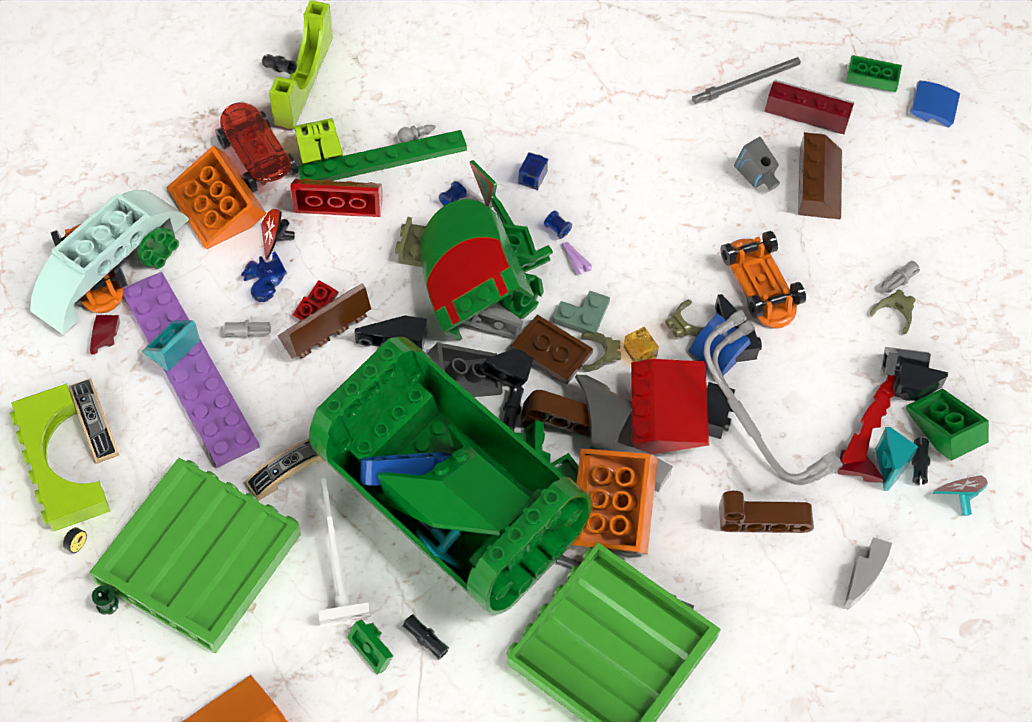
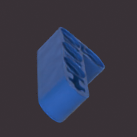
(405, 464)

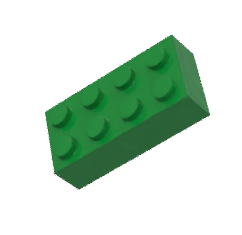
(873, 73)

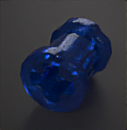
(454, 193)
(558, 224)

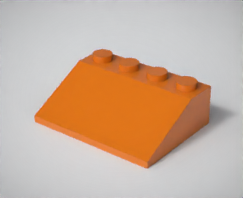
(215, 198)
(621, 499)
(240, 704)

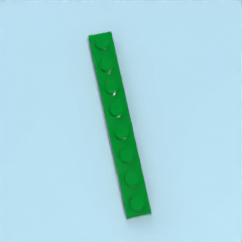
(384, 157)

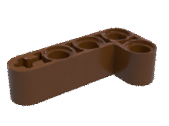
(556, 411)
(763, 516)

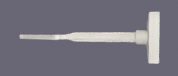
(344, 610)

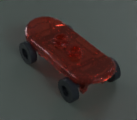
(254, 144)

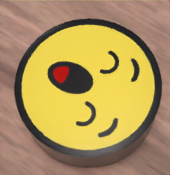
(74, 540)

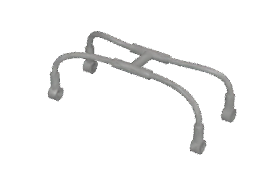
(821, 468)

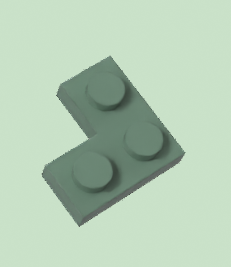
(585, 318)

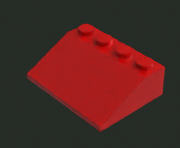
(669, 405)

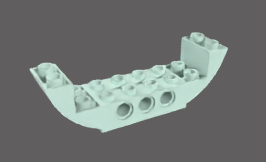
(95, 250)

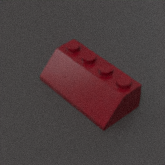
(809, 106)

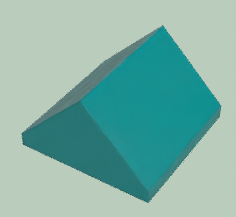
(173, 343)
(893, 456)

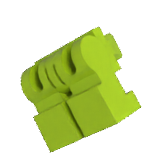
(317, 139)

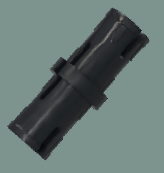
(279, 64)
(512, 406)
(921, 461)
(425, 637)

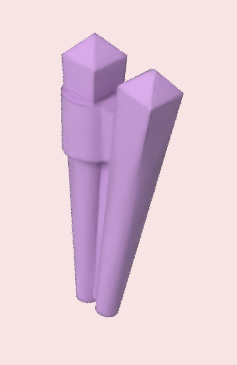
(577, 260)

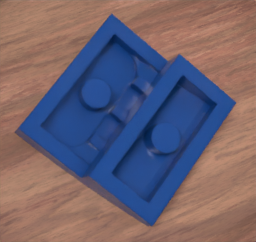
(935, 102)
(728, 353)

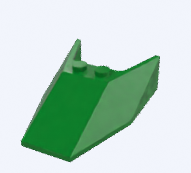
(460, 493)

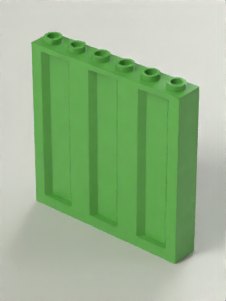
(197, 553)
(612, 643)

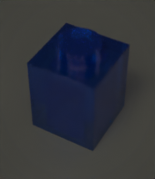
(533, 171)

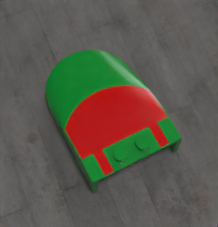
(468, 263)

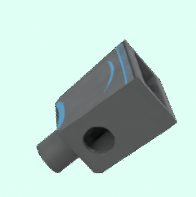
(758, 164)

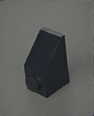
(508, 367)
(918, 381)

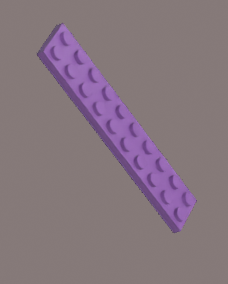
(194, 376)

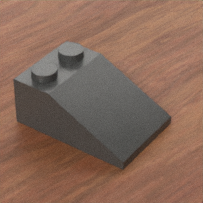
(463, 367)

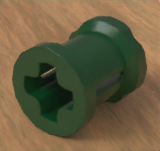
(102, 605)

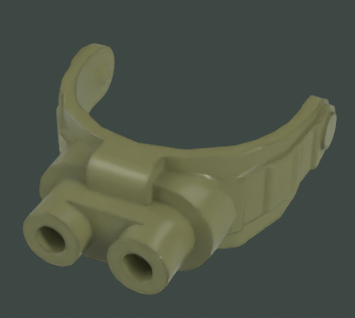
(900, 302)
(679, 325)
(610, 350)

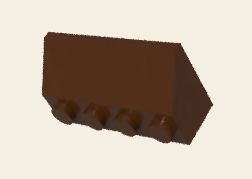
(820, 177)
(326, 321)

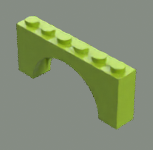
(290, 94)
(63, 500)

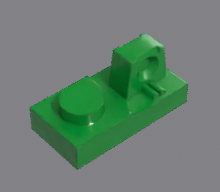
(535, 436)
(367, 642)

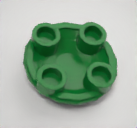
(157, 247)

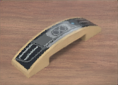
(93, 421)
(280, 468)

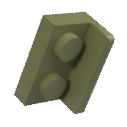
(410, 246)

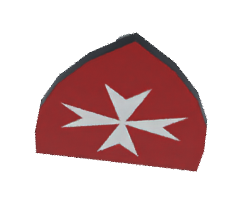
(274, 228)

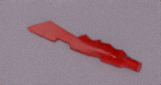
(871, 419)

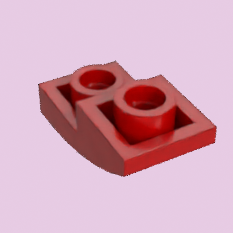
(318, 297)

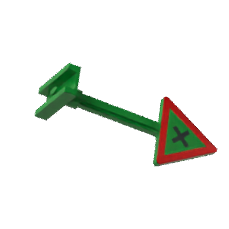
(488, 189)

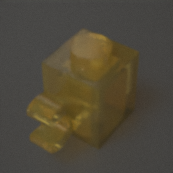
(640, 345)

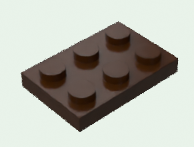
(553, 349)

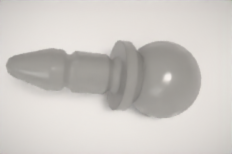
(408, 134)

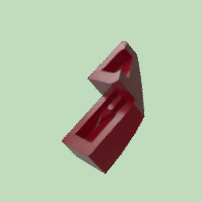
(103, 332)
(864, 468)

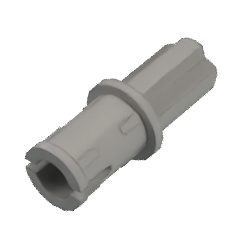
(901, 276)
(246, 328)

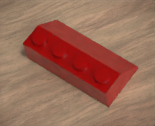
(337, 197)

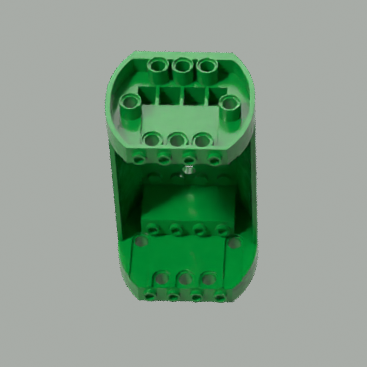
(403, 406)

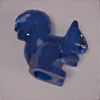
(269, 275)

